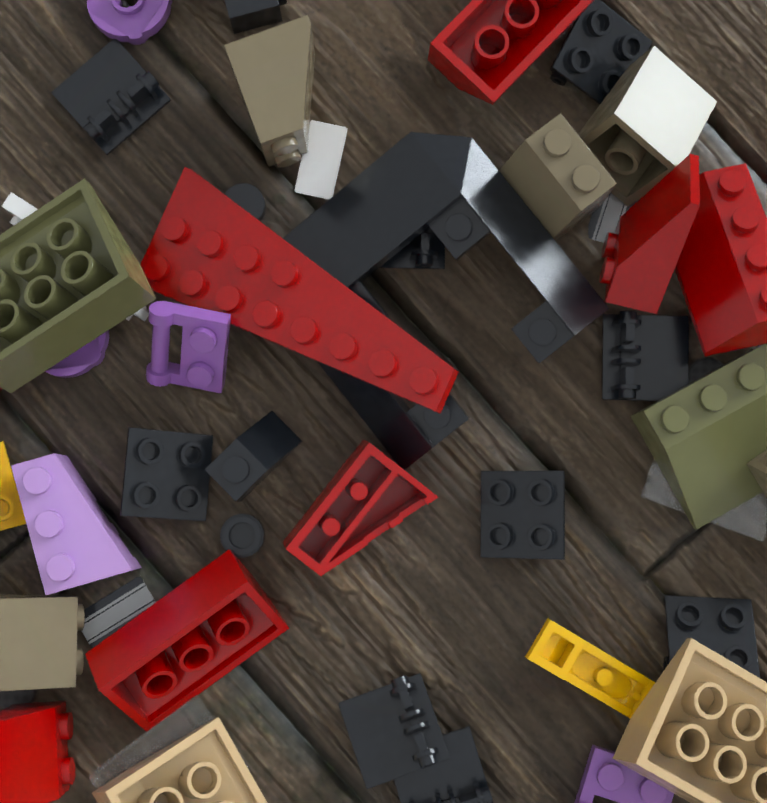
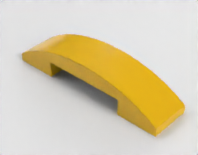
(589, 668)

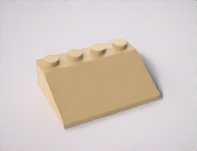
(701, 730)
(190, 770)

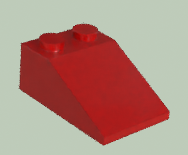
(650, 240)
(35, 752)

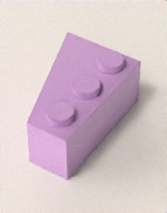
(67, 526)

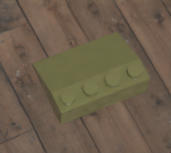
(63, 283)
(709, 435)

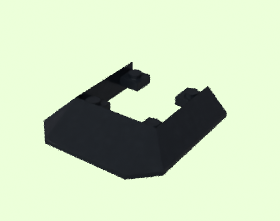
(463, 199)

